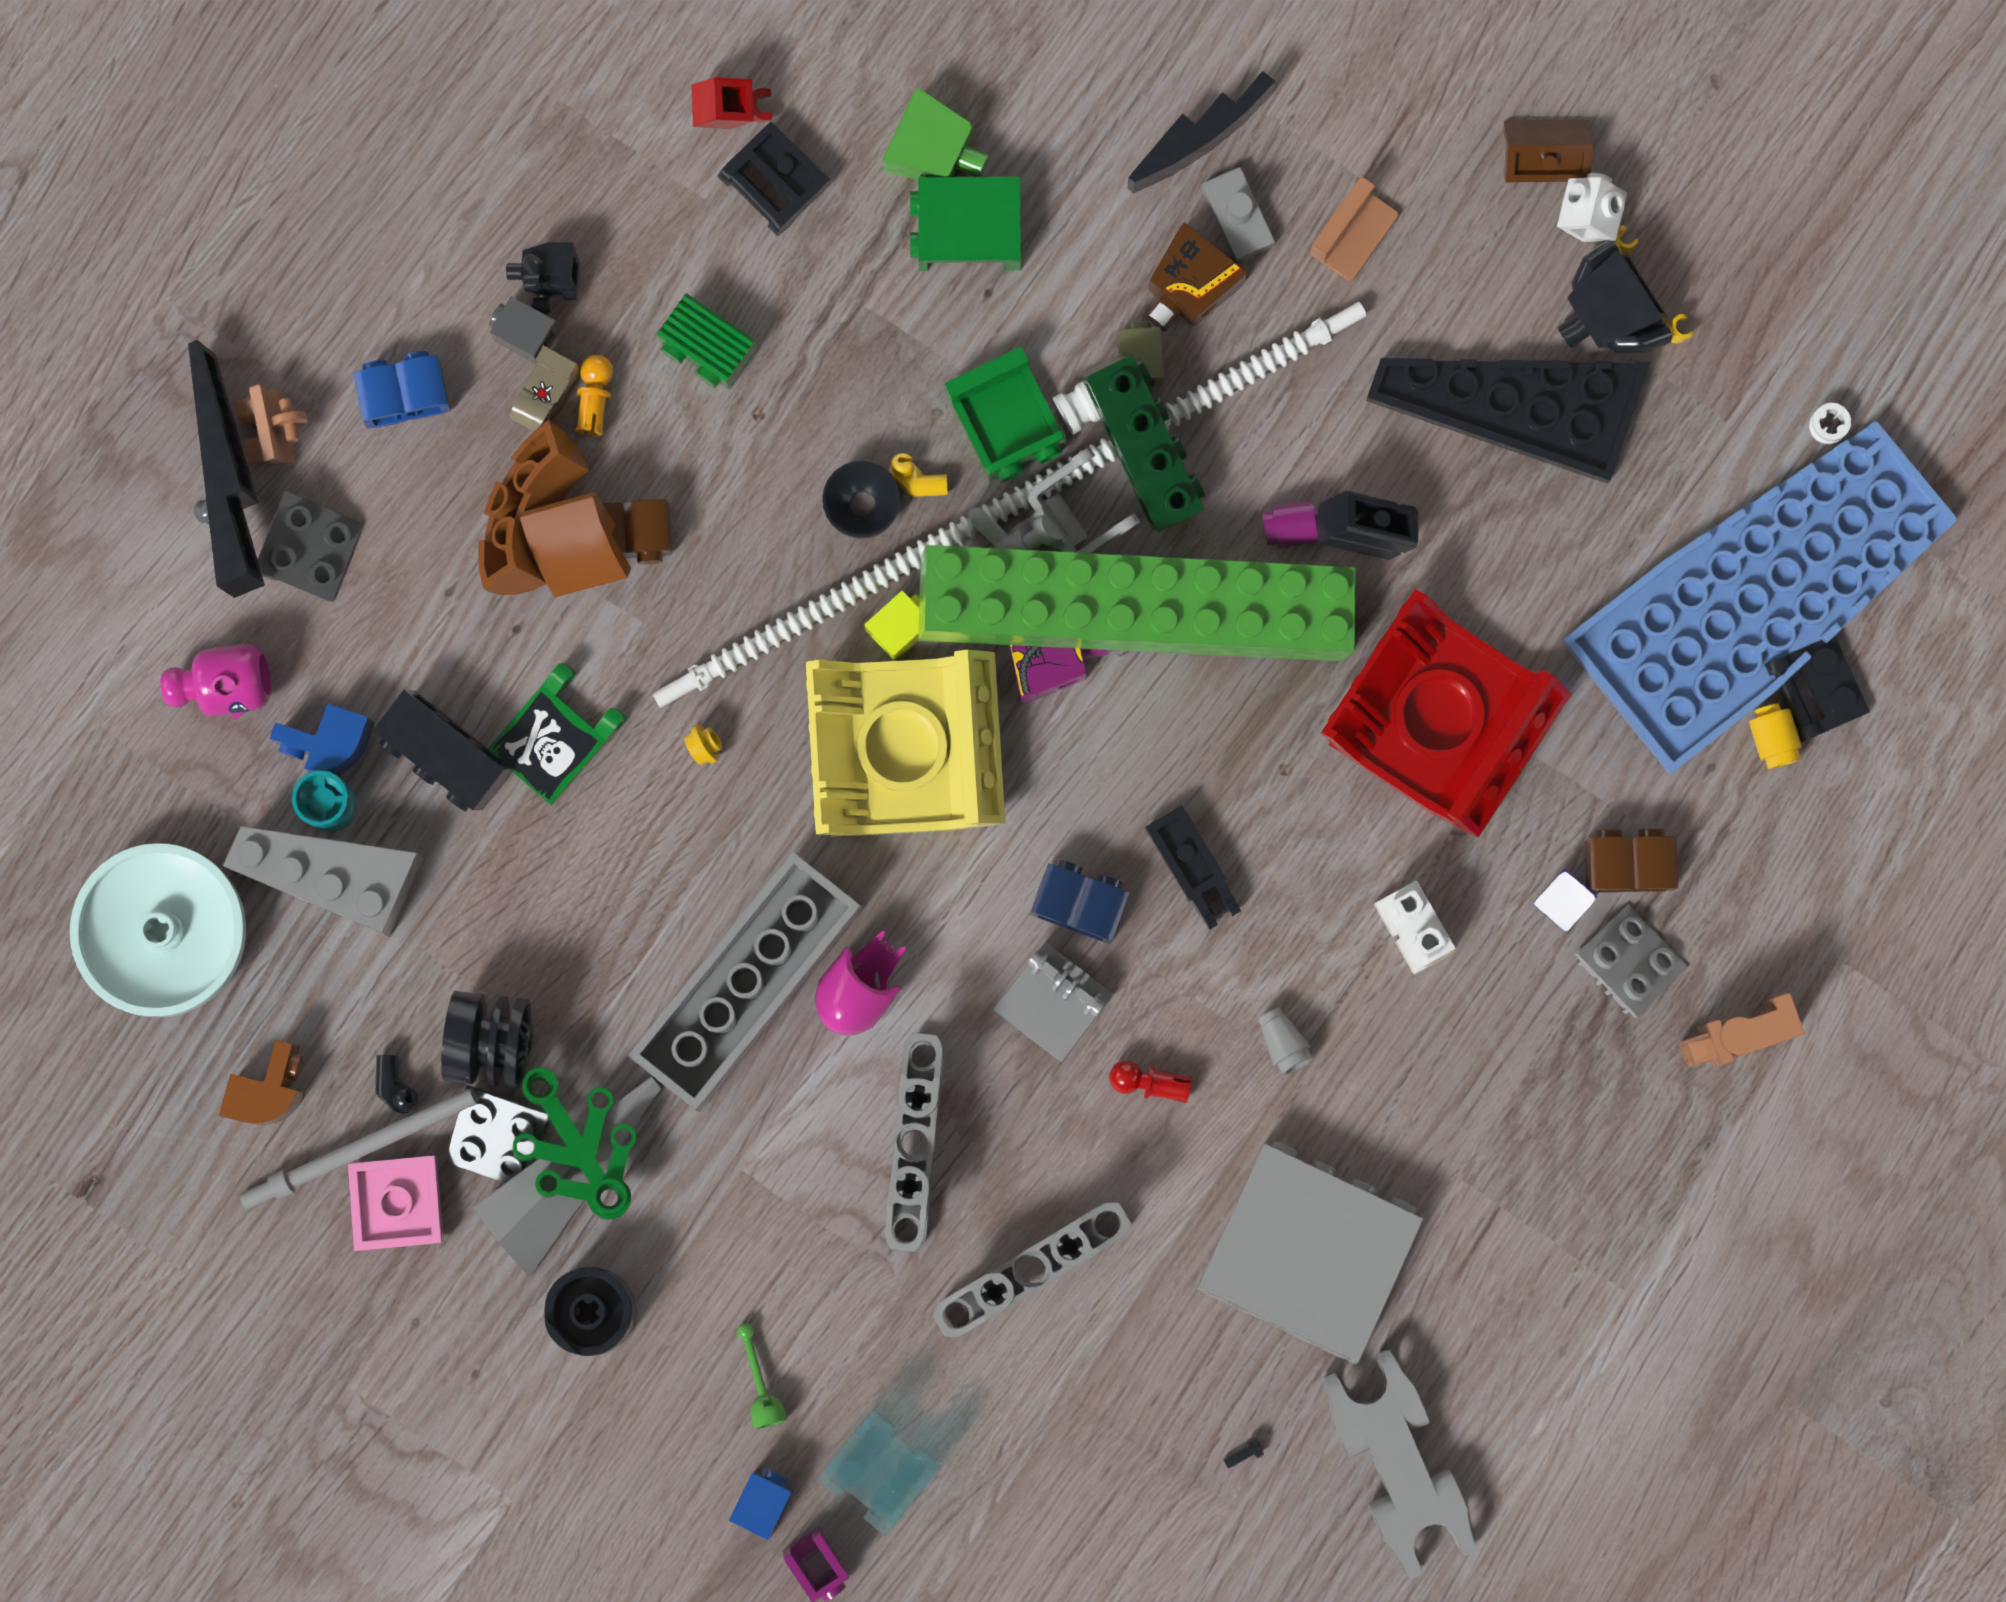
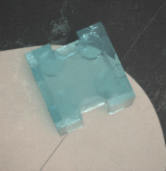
(879, 1471)

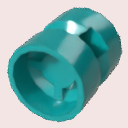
(324, 801)

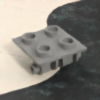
(1630, 961)
(1053, 1001)

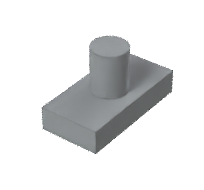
(1237, 215)

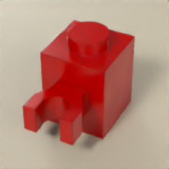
(727, 103)

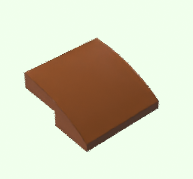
(574, 544)

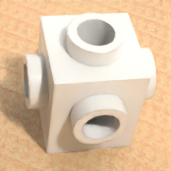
(1592, 208)

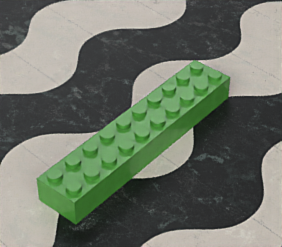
(1136, 603)

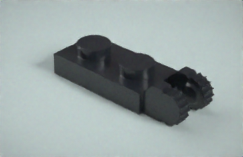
(1190, 862)

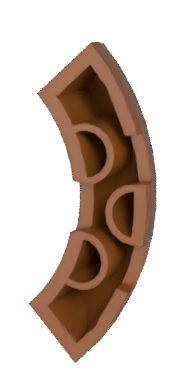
(542, 475)

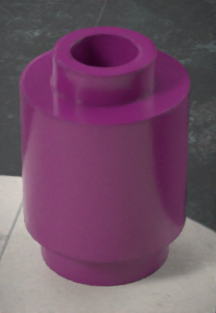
(1291, 524)

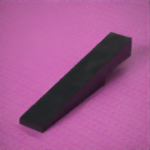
(225, 478)

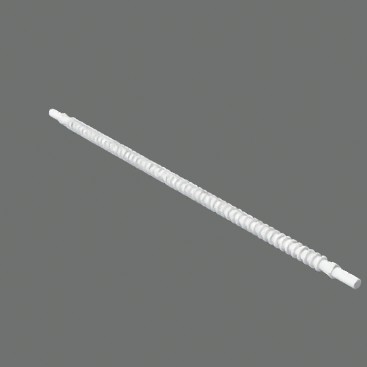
(700, 676)

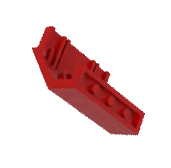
(1444, 716)

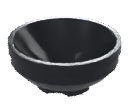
(859, 478)

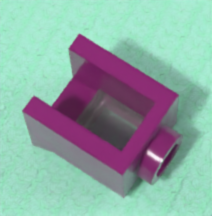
(816, 1566)

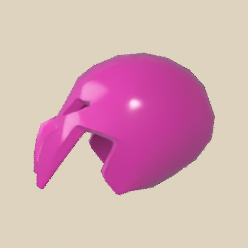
(849, 996)

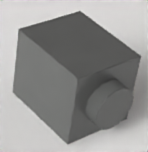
(522, 328)

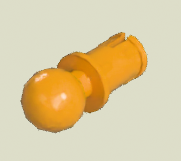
(596, 373)

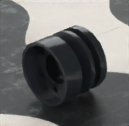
(486, 1040)

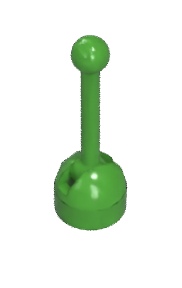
(766, 1409)

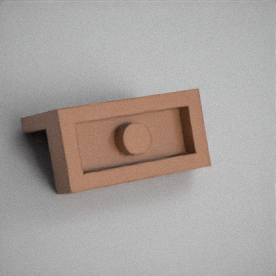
(1354, 231)

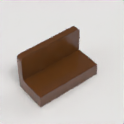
(1547, 150)

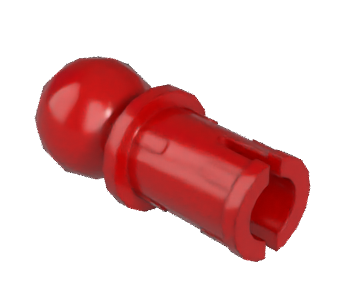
(1127, 1078)

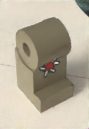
(545, 389)

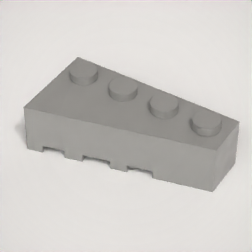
(338, 876)

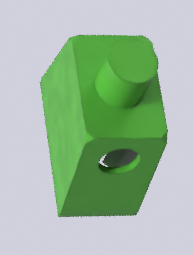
(932, 142)

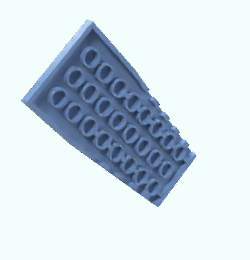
(1791, 569)

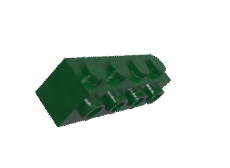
(1142, 440)

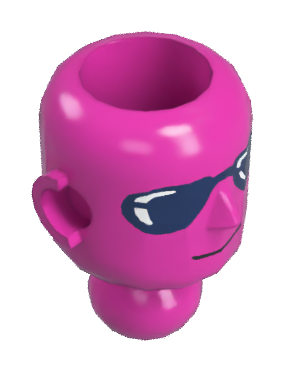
(221, 681)

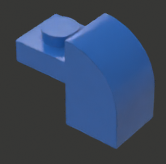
(337, 743)

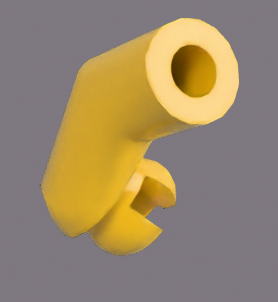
(913, 481)

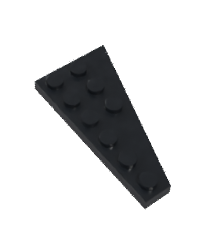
(1533, 407)

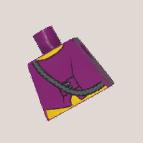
(1048, 669)

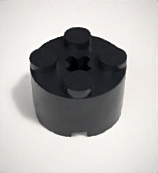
(564, 1311)

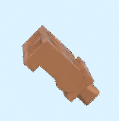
(1739, 1035)

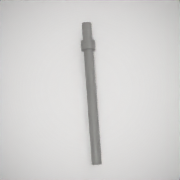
(285, 1182)

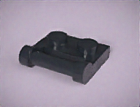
(784, 168)
(1830, 686)

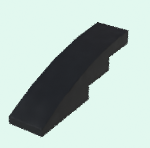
(1190, 141)

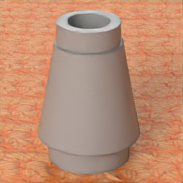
(1284, 1042)

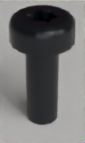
(1253, 1449)

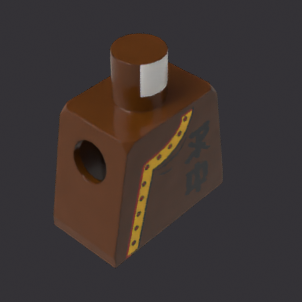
(1192, 280)

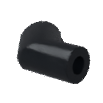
(391, 1088)

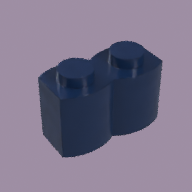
(1080, 902)

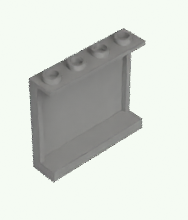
(1311, 1252)

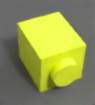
(896, 625)

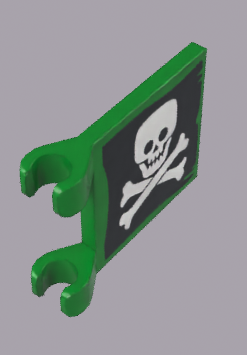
(550, 741)

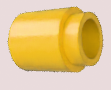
(1775, 736)

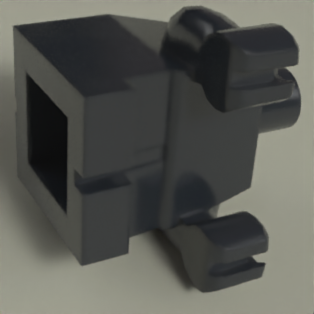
(547, 272)

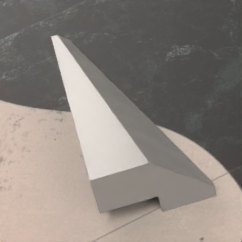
(530, 1223)

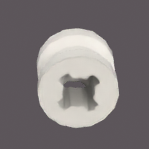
(1076, 408)

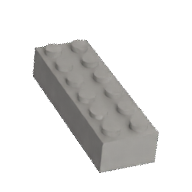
(745, 982)

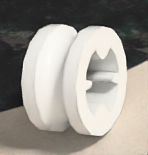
(1839, 412)

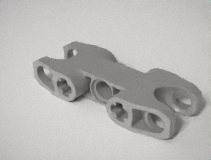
(914, 1118)
(1014, 1286)
(1412, 1495)

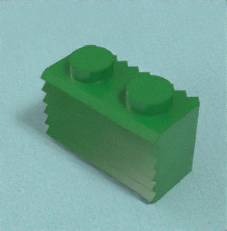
(706, 342)

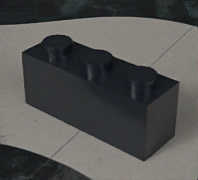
(442, 751)

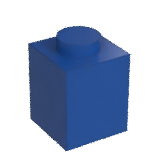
(762, 1503)

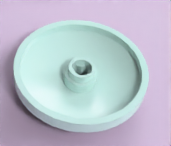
(157, 930)

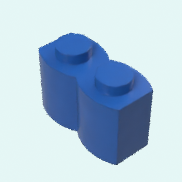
(401, 390)

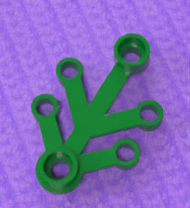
(579, 1151)

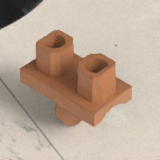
(275, 426)

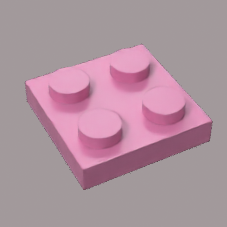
(395, 1203)

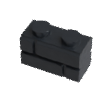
(1367, 525)

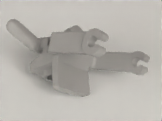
(1053, 522)

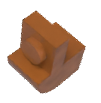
(269, 1100)

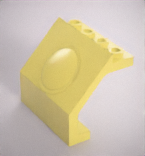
(905, 745)

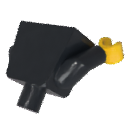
(1617, 304)

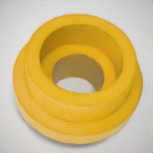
(703, 744)

